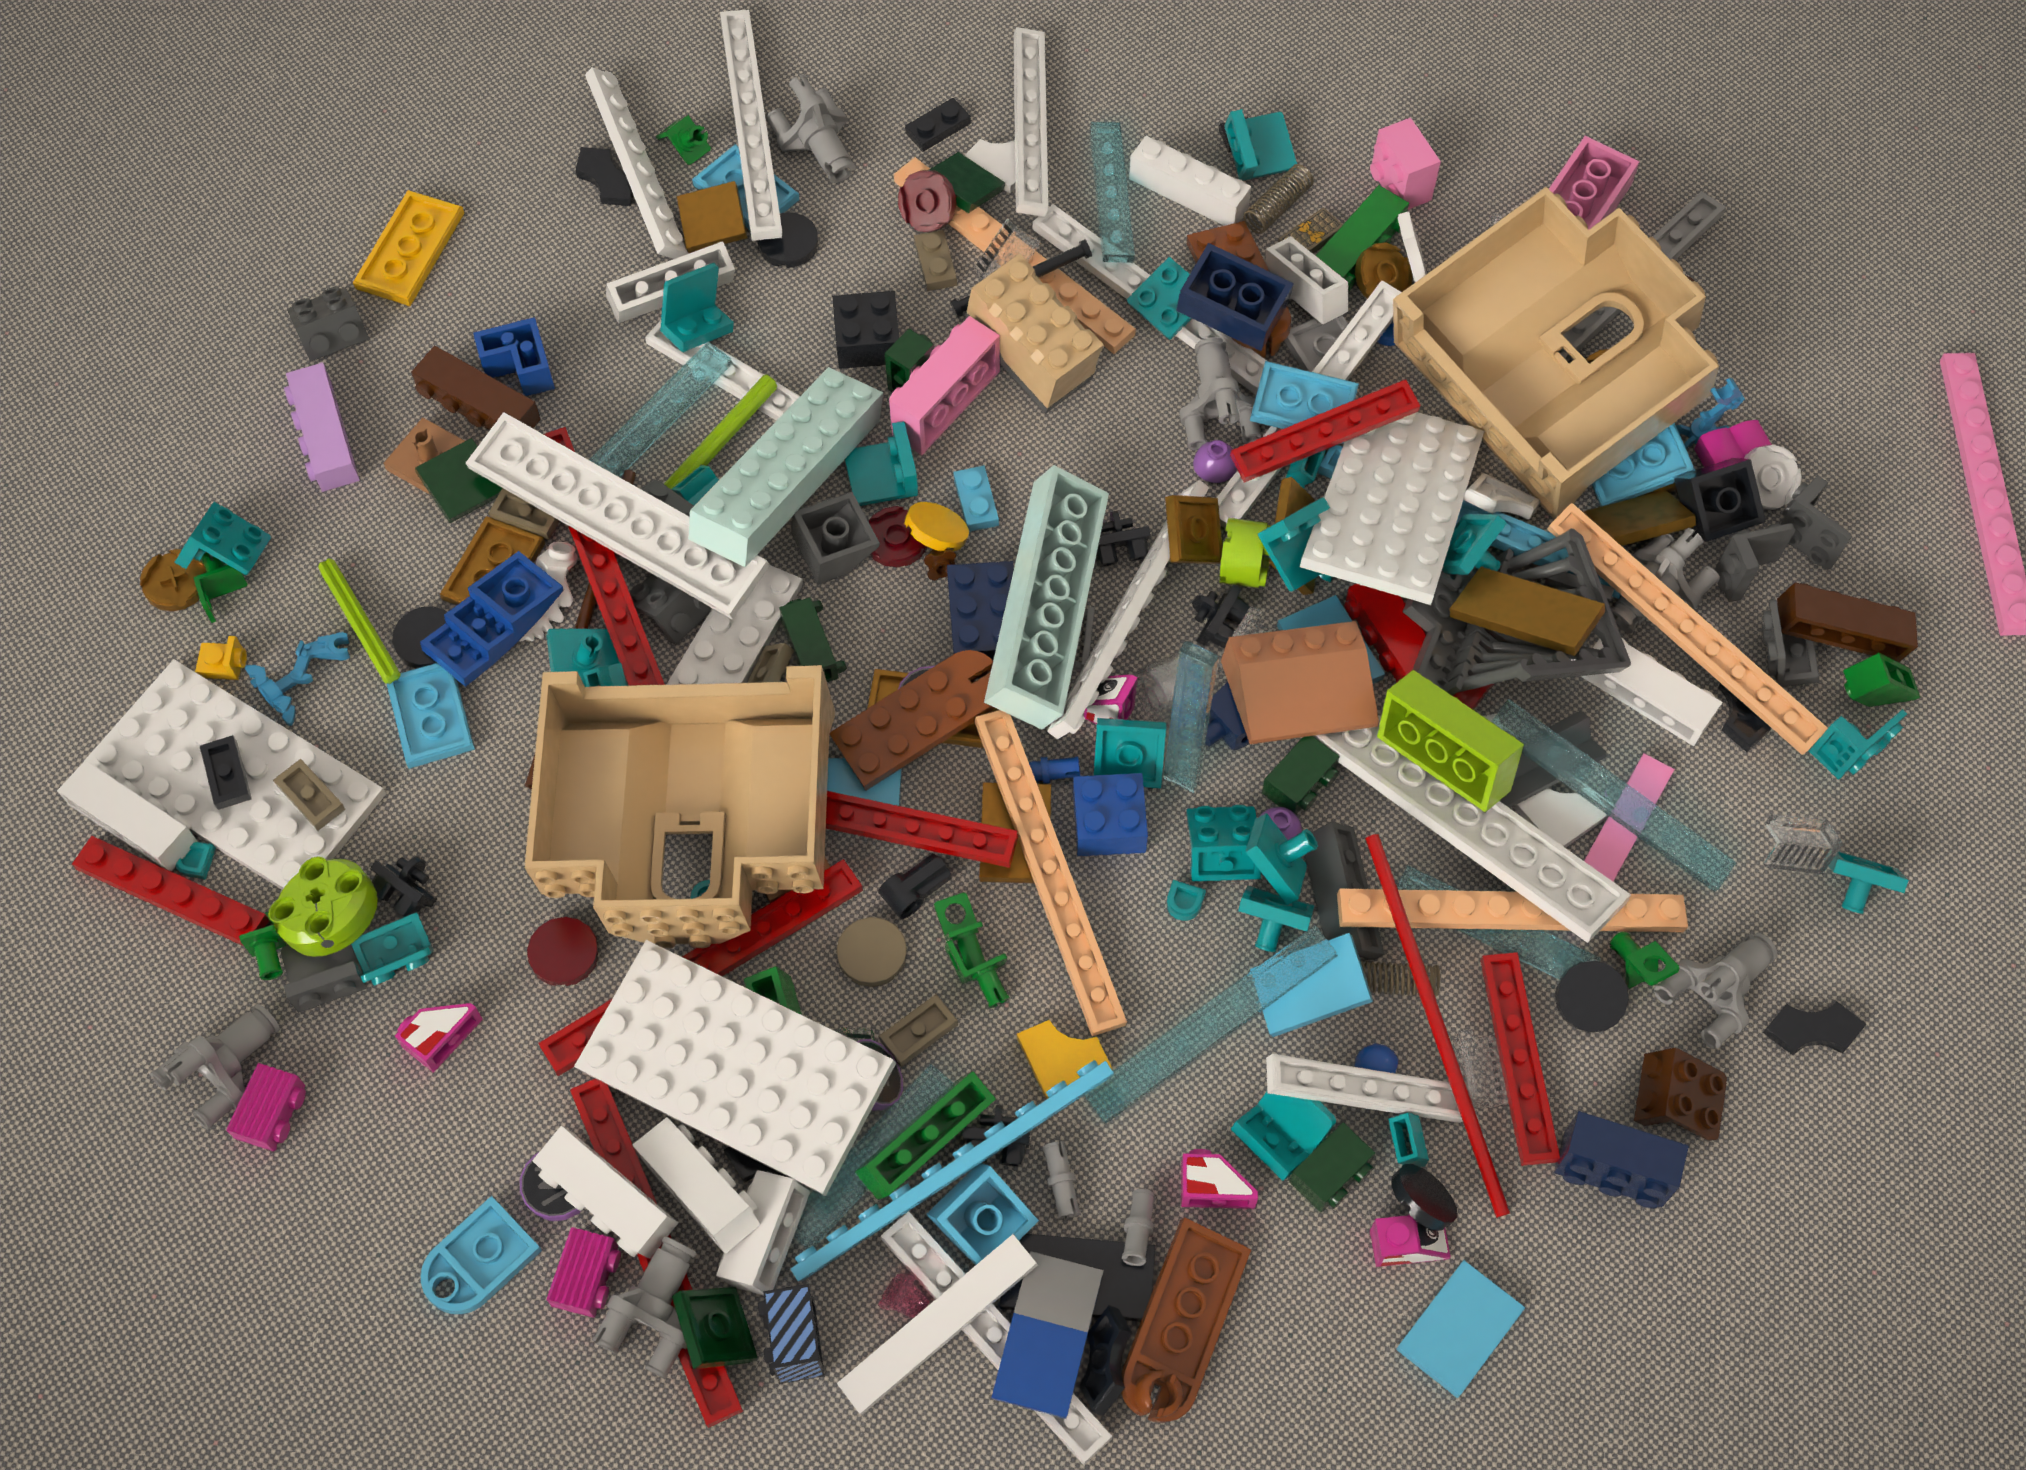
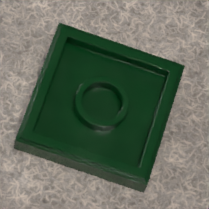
(970, 181)
(454, 485)
(714, 1327)

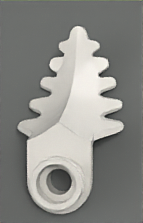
(556, 563)

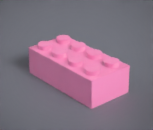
(1594, 180)
(946, 383)

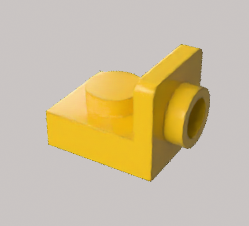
(221, 660)

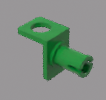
(687, 139)
(216, 582)
(964, 932)
(264, 945)
(1642, 962)
(984, 974)

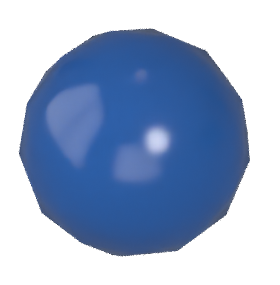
(1378, 1058)

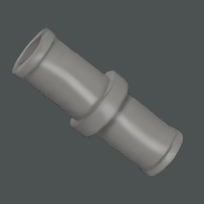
(1061, 1180)
(1138, 1227)

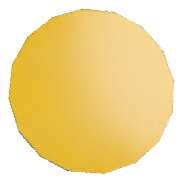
(936, 526)

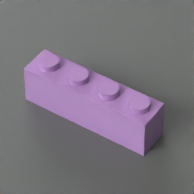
(321, 427)

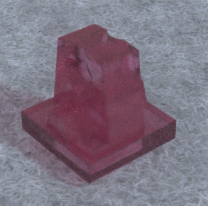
(903, 1296)

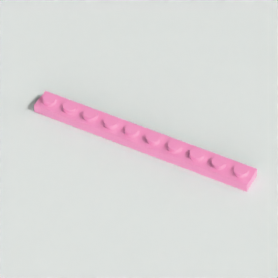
(1986, 491)

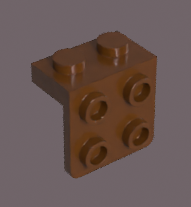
(1681, 1091)

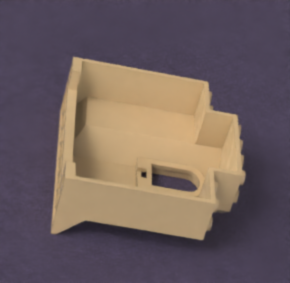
(1493, 330)
(679, 759)

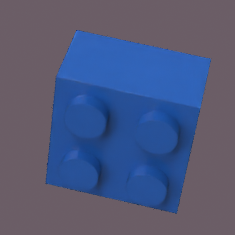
(1110, 814)

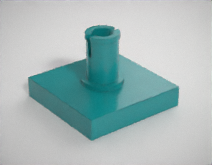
(1470, 544)
(580, 650)
(1130, 749)
(1280, 858)
(1863, 875)
(1274, 915)

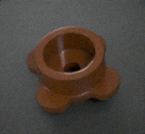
(937, 558)

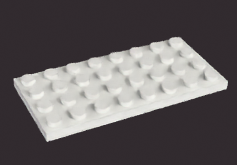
(1395, 505)
(161, 755)
(736, 1066)

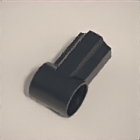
(907, 891)

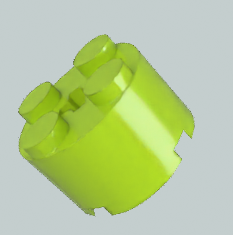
(1243, 554)

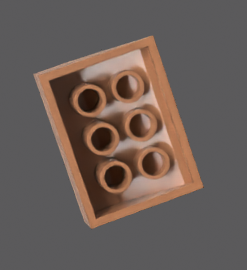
(1301, 682)

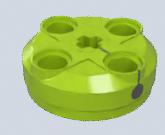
(324, 906)

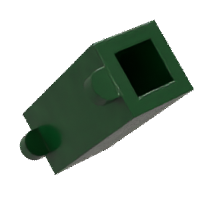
(808, 637)

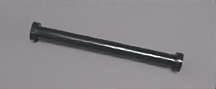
(1041, 269)

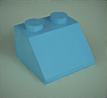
(981, 1213)

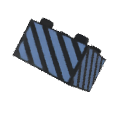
(793, 1334)

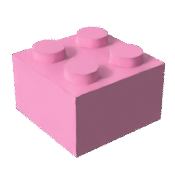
(1405, 163)

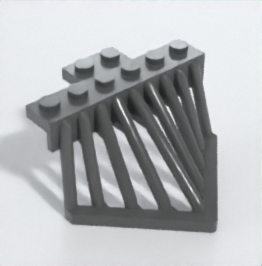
(1469, 656)

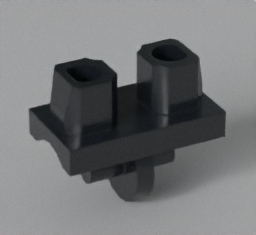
(1133, 539)
(1228, 605)
(390, 878)
(1013, 1153)

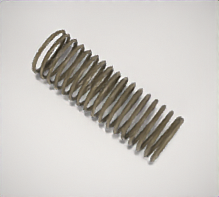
(1259, 216)
(1435, 969)

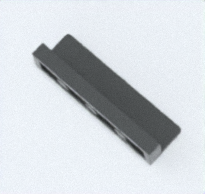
(1532, 778)
(1337, 866)

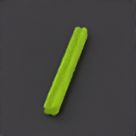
(725, 429)
(359, 621)

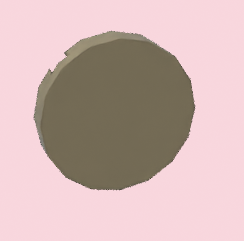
(871, 951)

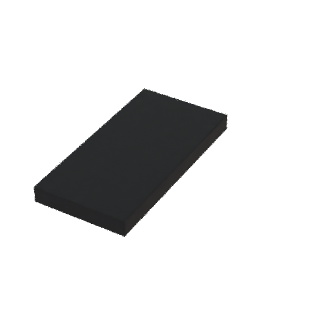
(1121, 1284)

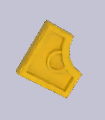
(1057, 1056)

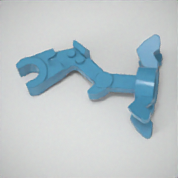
(1728, 398)
(273, 691)

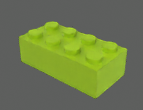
(1449, 740)

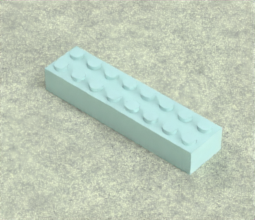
(785, 467)
(1047, 598)

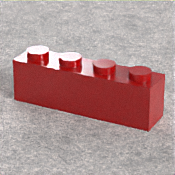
(1386, 628)

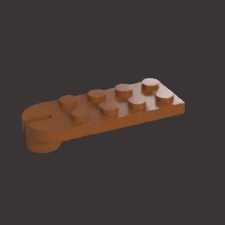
(1239, 242)
(915, 717)
(1182, 1322)

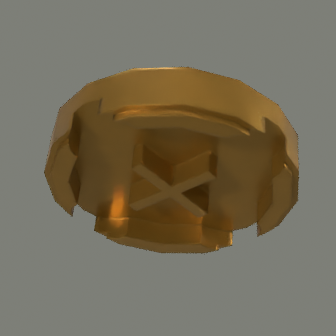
(169, 584)

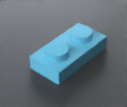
(976, 498)

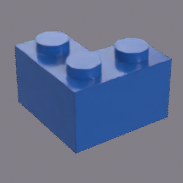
(516, 349)

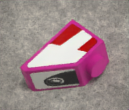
(1114, 700)
(437, 1032)
(1213, 1183)
(1406, 1241)

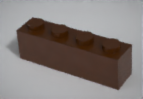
(470, 391)
(1847, 621)

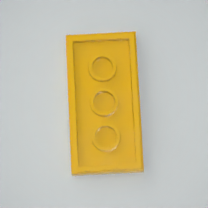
(408, 248)

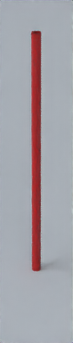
(1437, 1026)

